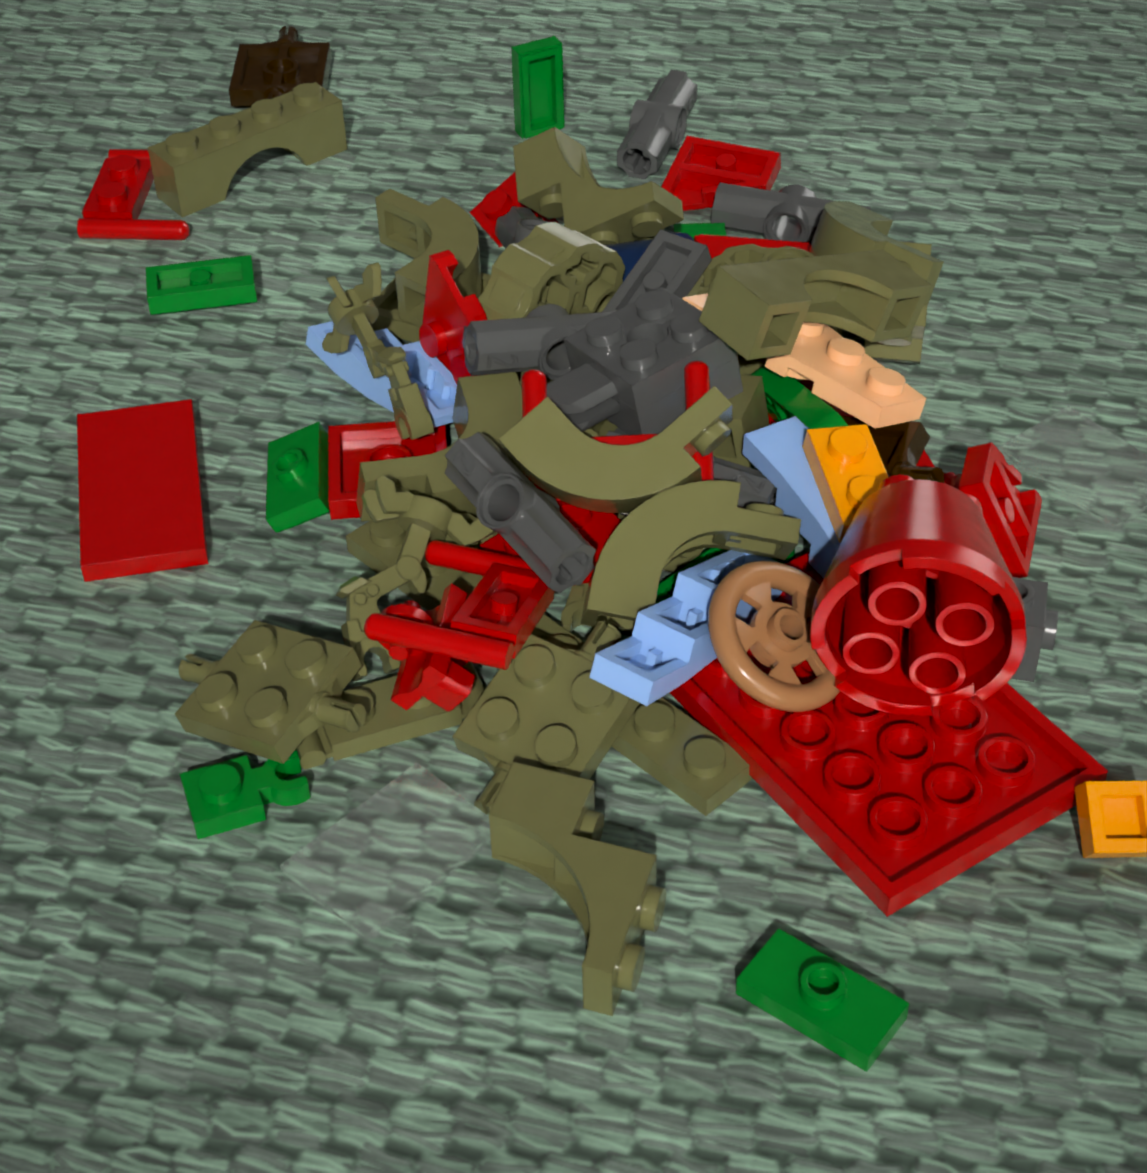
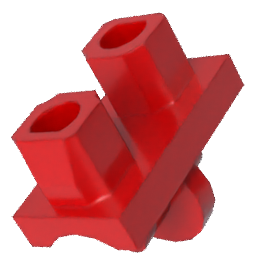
(424, 673)

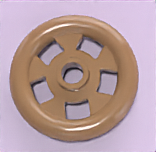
(775, 636)

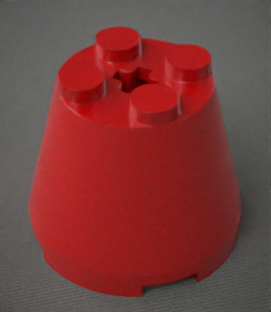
(918, 602)

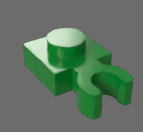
(235, 794)

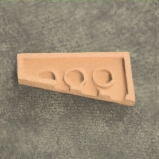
(844, 375)

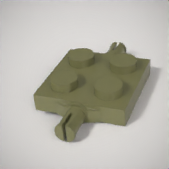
(270, 691)
(546, 713)

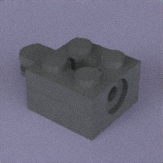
(634, 365)

